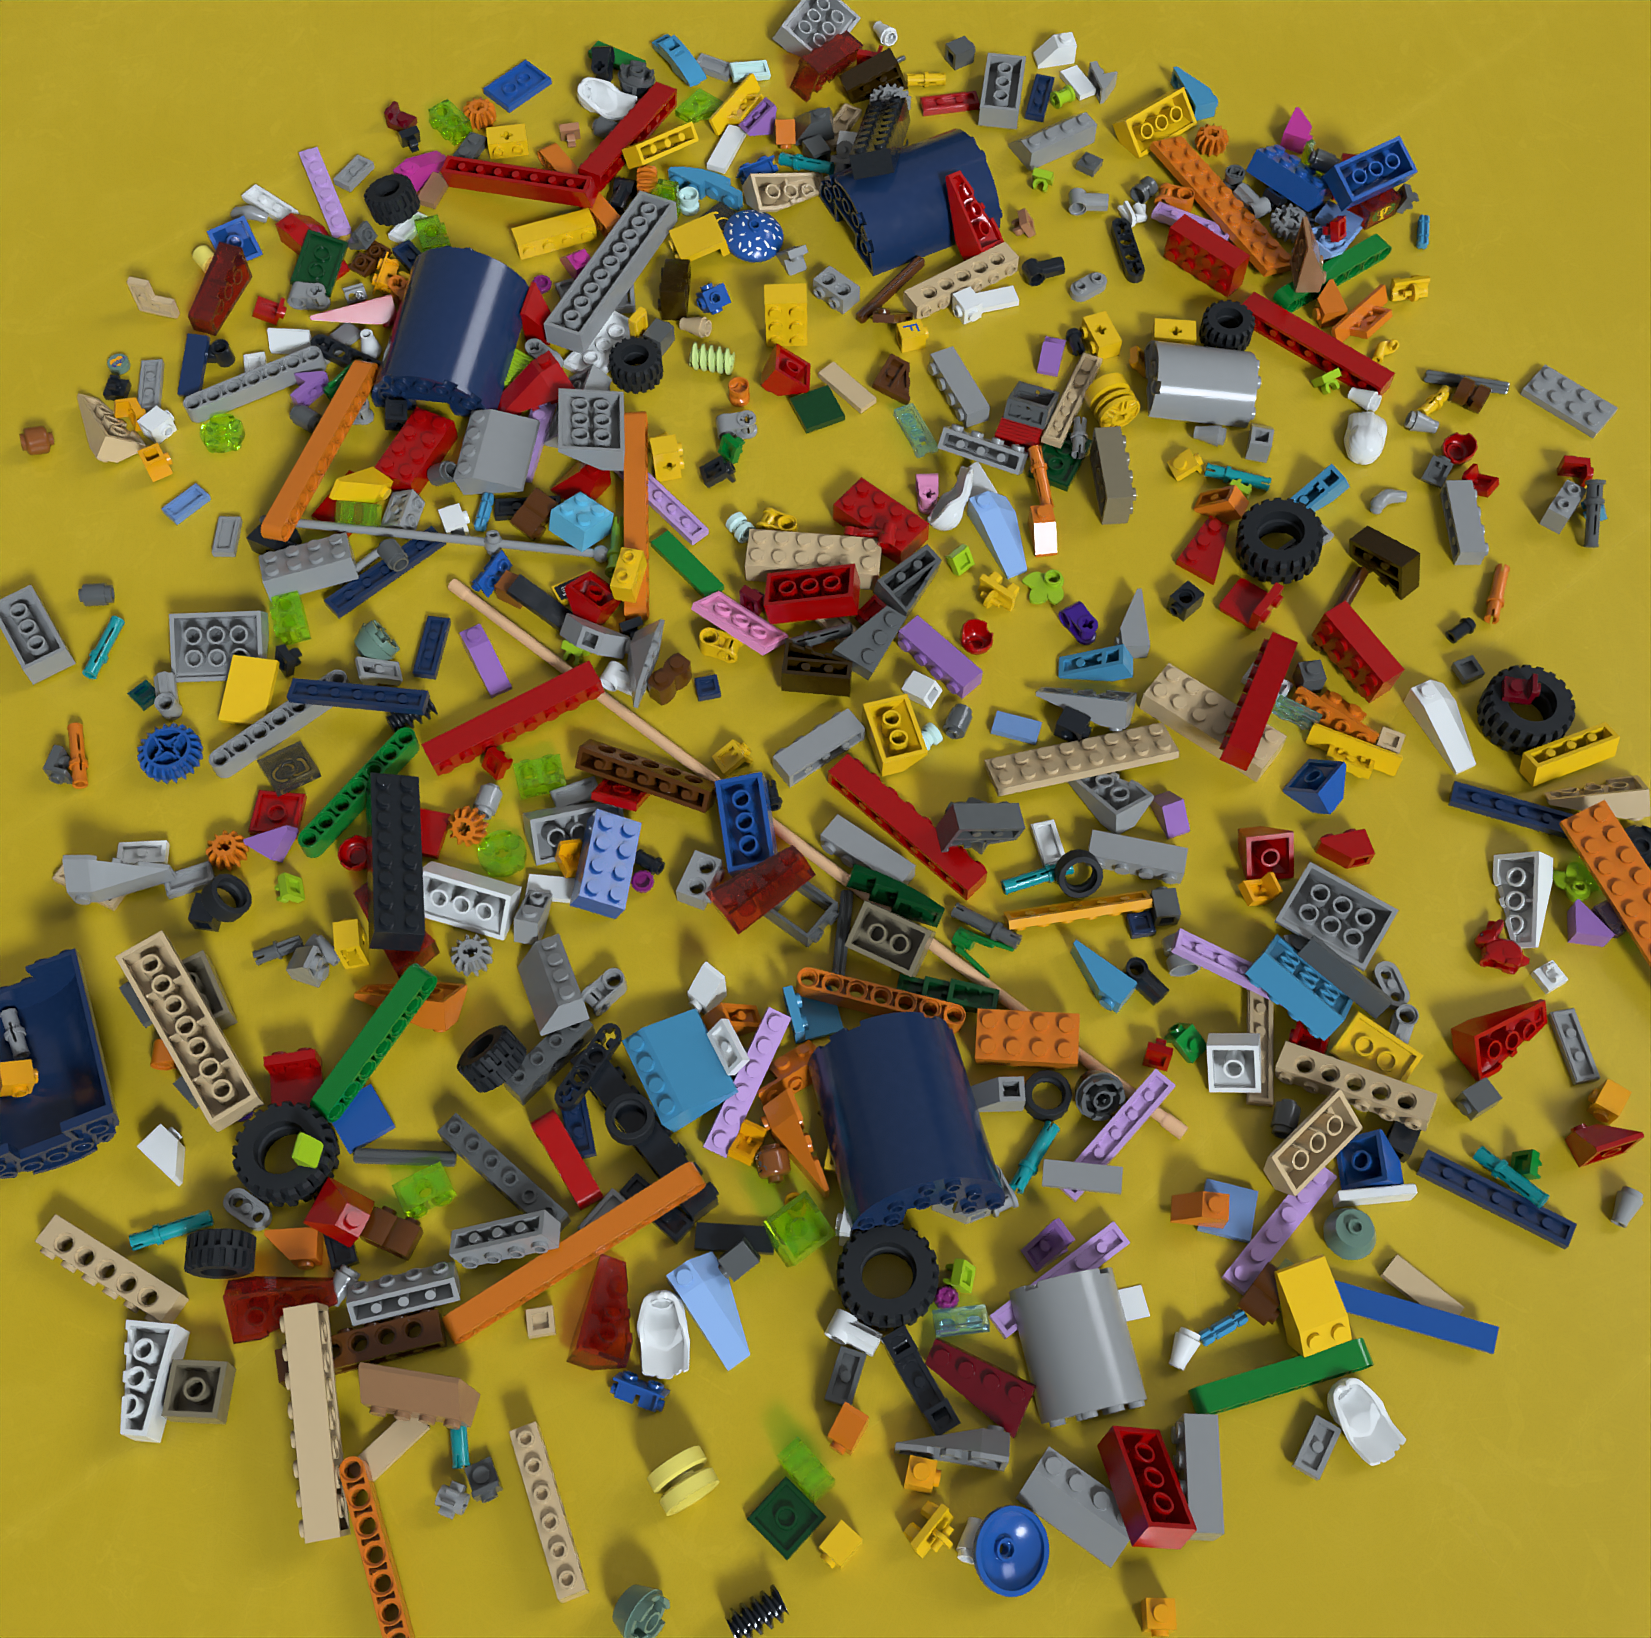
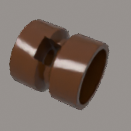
(1471, 395)

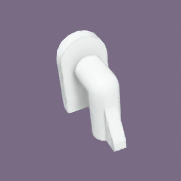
(1128, 213)

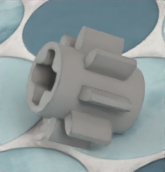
(452, 1499)

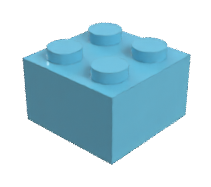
(581, 521)

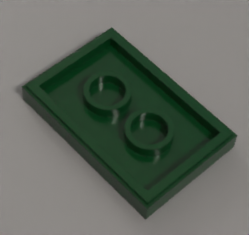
(320, 260)
(1060, 463)

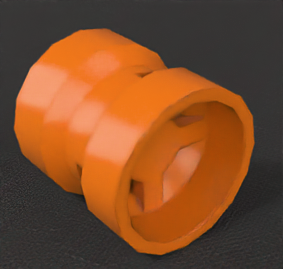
(739, 391)

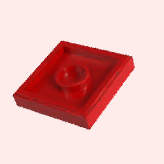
(619, 795)
(275, 811)

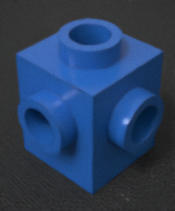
(712, 298)

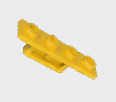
(737, 105)
(1357, 754)

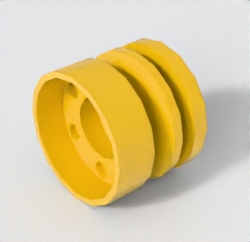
(1112, 400)

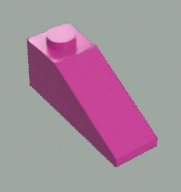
(421, 167)

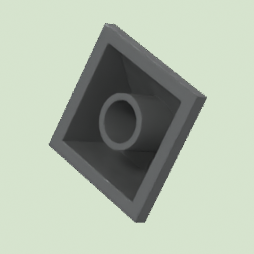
(814, 123)

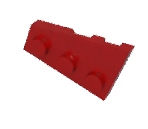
(1205, 550)

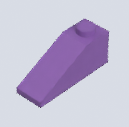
(485, 660)

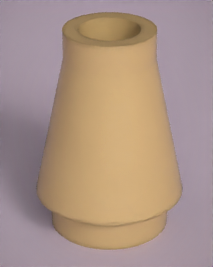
(698, 326)

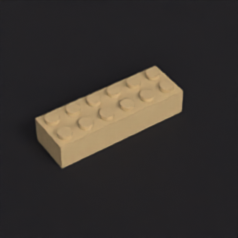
(787, 551)
(1203, 717)

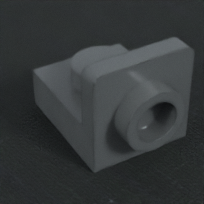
(362, 237)
(1437, 471)
(57, 766)
(483, 1480)

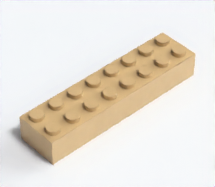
(189, 1031)
(315, 1422)

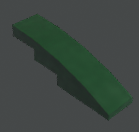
(897, 895)
(963, 993)

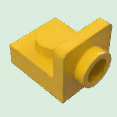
(732, 756)

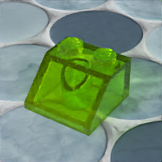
(798, 1229)

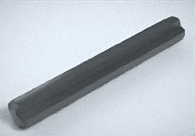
(1454, 380)
(842, 932)
(404, 1157)

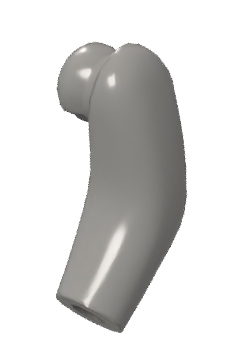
(250, 213)
(1387, 497)

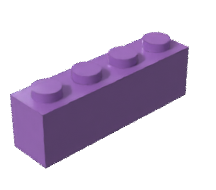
(939, 657)

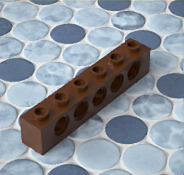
(646, 775)
(430, 1338)

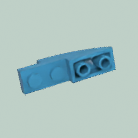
(680, 58)
(709, 184)

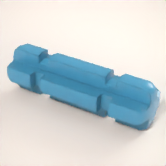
(1423, 231)
(484, 512)
(1223, 1327)

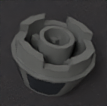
(635, 78)
(1098, 1094)

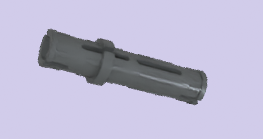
(823, 635)
(995, 930)

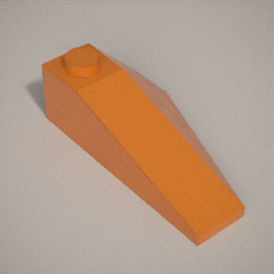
(437, 1013)
(786, 1127)

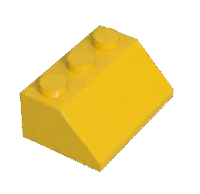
(893, 734)

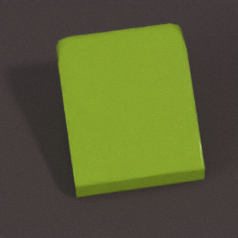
(307, 1151)

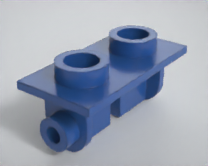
(763, 165)
(493, 571)
(649, 1392)

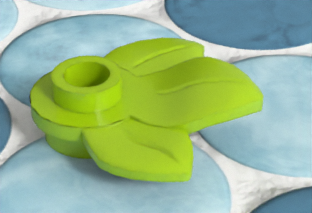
(1043, 589)
(1575, 882)

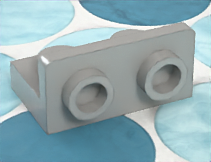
(403, 510)

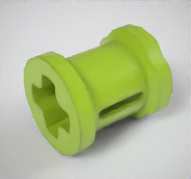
(1062, 96)

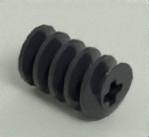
(399, 720)
(757, 1614)

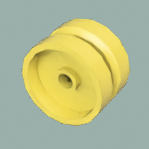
(683, 1480)

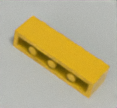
(660, 145)
(554, 233)
(1569, 754)

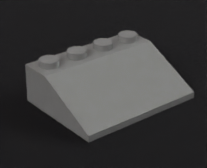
(814, 24)
(592, 427)
(495, 452)
(206, 642)
(1337, 914)

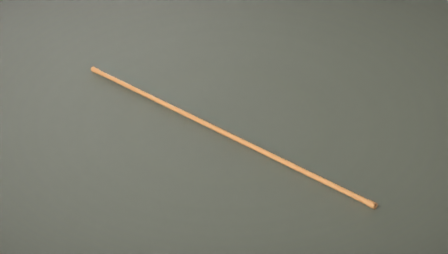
(1165, 1119)

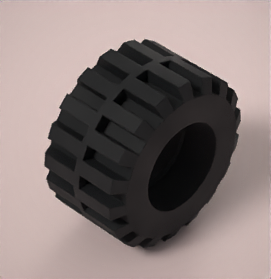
(392, 199)
(1227, 326)
(633, 352)
(491, 1058)
(220, 1253)

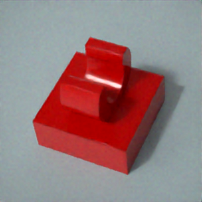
(1336, 229)
(496, 763)
(1158, 1055)

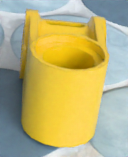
(777, 521)
(721, 645)

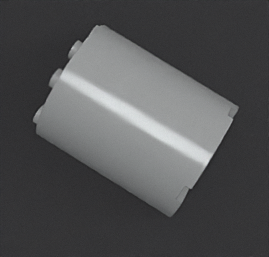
(1201, 383)
(1077, 1346)

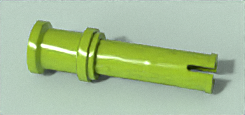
(617, 542)

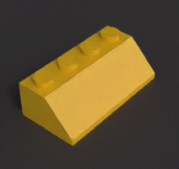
(1155, 121)

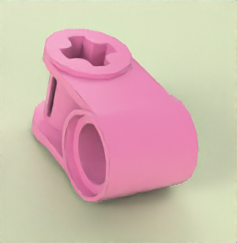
(927, 492)

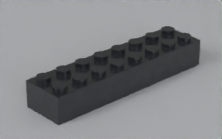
(880, 138)
(394, 863)

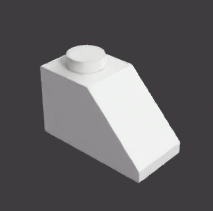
(1056, 51)
(707, 989)
(166, 1152)

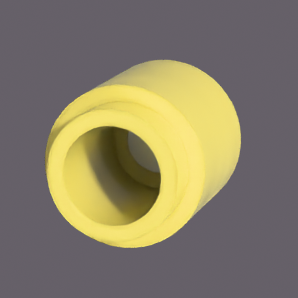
(203, 257)

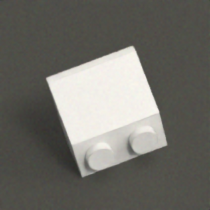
(1234, 1062)

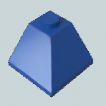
(238, 234)
(1318, 785)
(1369, 1162)

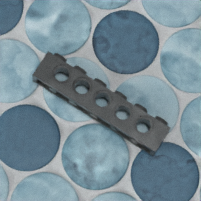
(498, 1170)

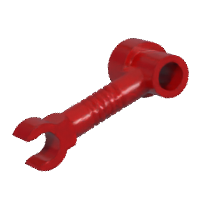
(885, 536)

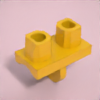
(1409, 288)
(997, 594)
(934, 1532)

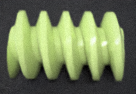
(712, 359)

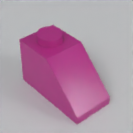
(1297, 132)
(575, 262)

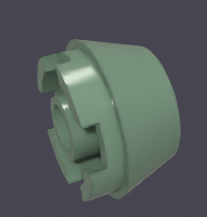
(375, 642)
(1349, 1233)
(640, 1612)

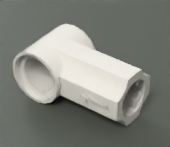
(616, 678)
(847, 1330)

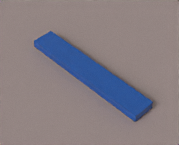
(1418, 1318)

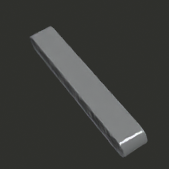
(252, 384)
(270, 729)

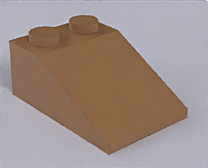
(1306, 261)

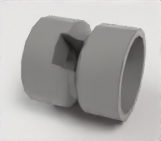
(1177, 965)

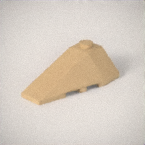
(780, 190)
(105, 433)
(1625, 796)

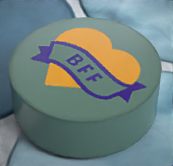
(118, 364)

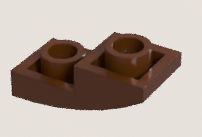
(367, 263)

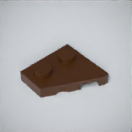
(884, 315)
(894, 379)

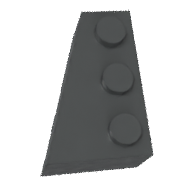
(908, 581)
(870, 641)
(979, 822)

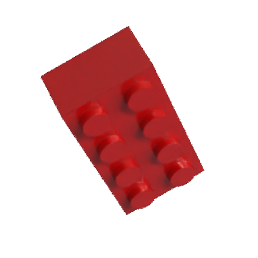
(1206, 255)
(417, 446)
(870, 508)
(812, 594)
(1357, 652)
(1146, 1488)

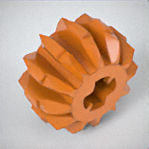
(480, 112)
(1211, 140)
(646, 178)
(463, 833)
(227, 850)

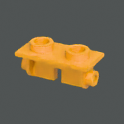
(387, 268)

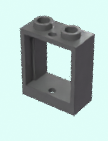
(1040, 405)
(816, 932)

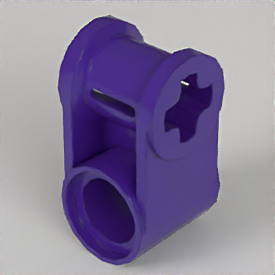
(1079, 622)

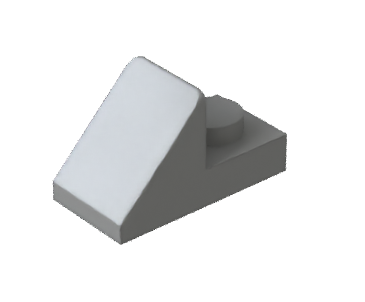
(1102, 82)
(793, 259)
(377, 671)

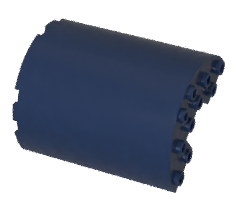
(909, 209)
(453, 332)
(73, 1098)
(902, 1120)

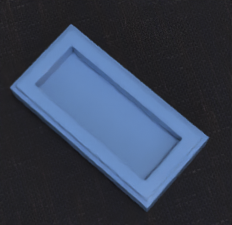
(186, 504)
(1016, 727)

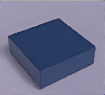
(707, 687)
(1140, 924)

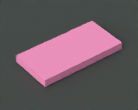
(740, 622)

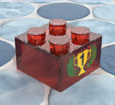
(1377, 208)

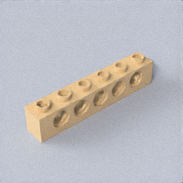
(976, 272)
(1369, 1082)
(60, 1233)
(549, 1512)

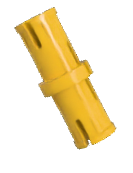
(926, 79)
(1435, 401)

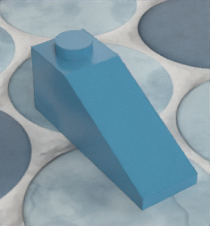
(1199, 95)
(1322, 489)
(1098, 665)
(1105, 980)

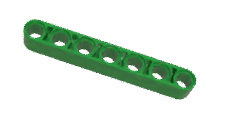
(1338, 268)
(355, 802)
(373, 1042)
(1280, 1378)

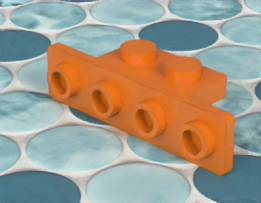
(1365, 317)
(1337, 713)
(789, 1072)

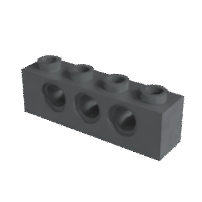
(548, 1059)

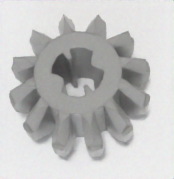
(468, 964)

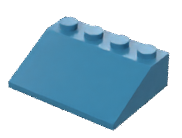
(1299, 988)
(679, 1069)

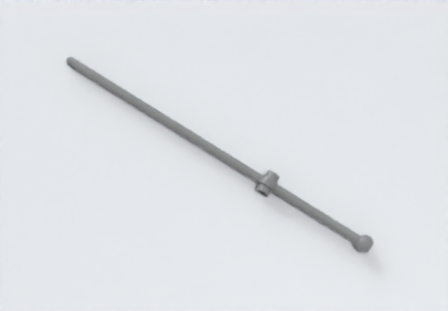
(492, 542)

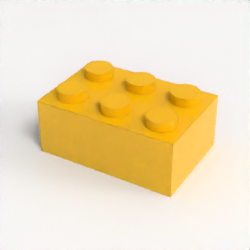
(786, 314)

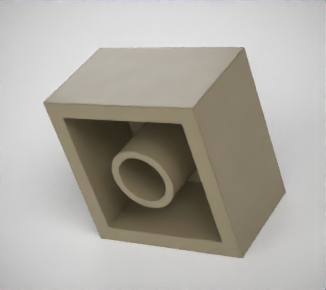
(199, 1391)

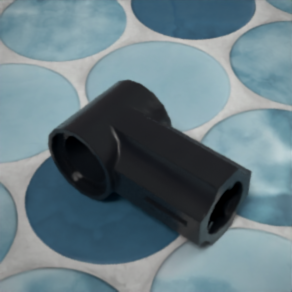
(623, 191)
(1037, 271)
(220, 353)
(1147, 982)

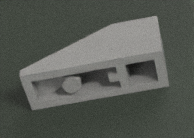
(1134, 628)

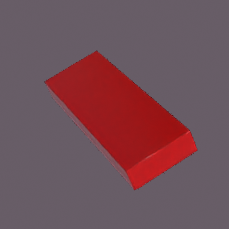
(949, 103)

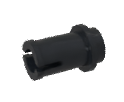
(1073, 336)
(1465, 626)
(775, 800)
(653, 864)

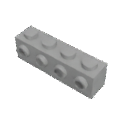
(983, 450)
(505, 1239)
(403, 1293)

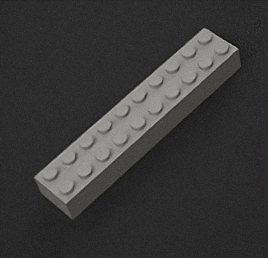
(610, 272)

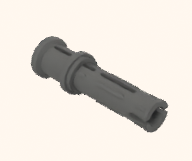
(1593, 501)

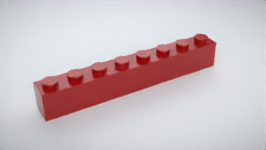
(633, 128)
(520, 181)
(1317, 346)
(1258, 701)
(513, 718)
(906, 826)

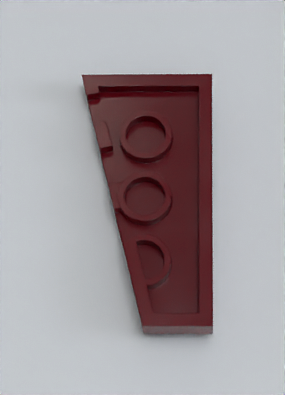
(985, 1385)

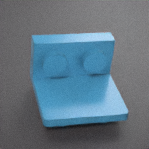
(810, 1017)

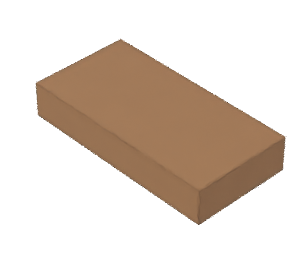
(433, 190)

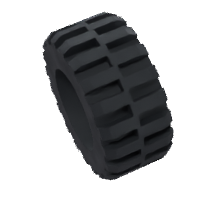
(1285, 518)
(1518, 733)
(263, 1133)
(882, 1311)

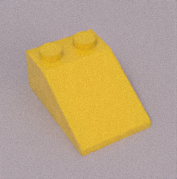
(1311, 1306)

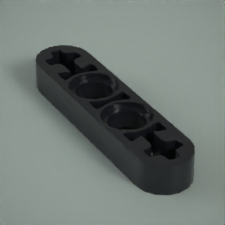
(1125, 250)
(333, 345)
(592, 1068)

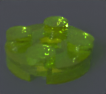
(222, 443)
(505, 866)

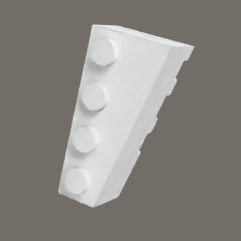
(146, 1377)

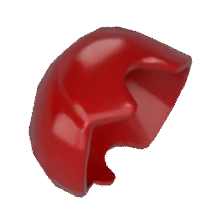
(1459, 448)
(975, 637)
(353, 853)

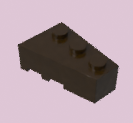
(870, 74)
(674, 289)
(1387, 558)
(814, 672)

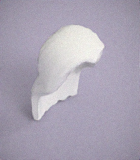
(604, 98)
(1365, 437)
(951, 504)
(663, 1335)
(1364, 1420)

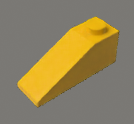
(362, 486)

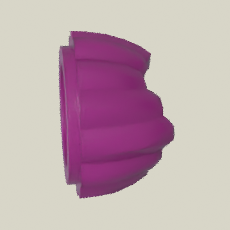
(543, 283)
(642, 881)
(946, 1297)

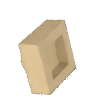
(1390, 740)
(540, 1322)

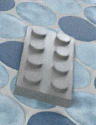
(1569, 401)

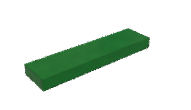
(686, 564)

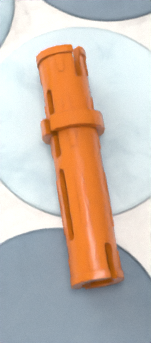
(1039, 468)
(1495, 600)
(78, 763)

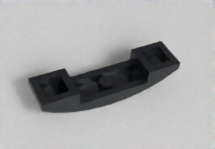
(919, 1381)

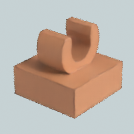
(569, 133)
(1024, 224)

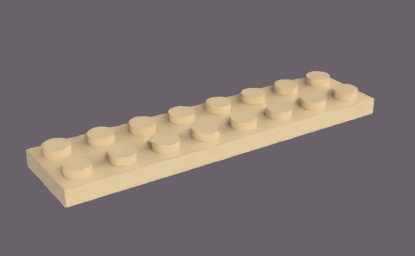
(1081, 759)

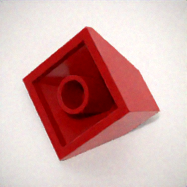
(534, 314)
(785, 373)
(582, 479)
(591, 598)
(1266, 851)
(1600, 1142)
(339, 1212)

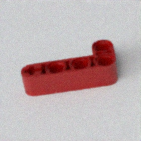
(566, 1159)

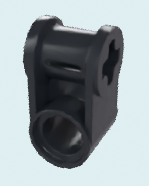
(602, 62)

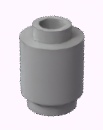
(488, 800)

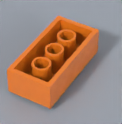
(1027, 1039)

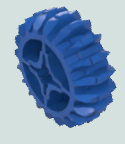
(163, 753)

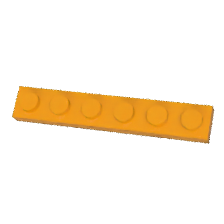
(1070, 911)

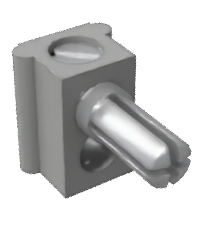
(358, 290)

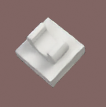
(1549, 977)

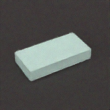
(741, 70)

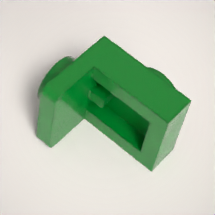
(1186, 1040)

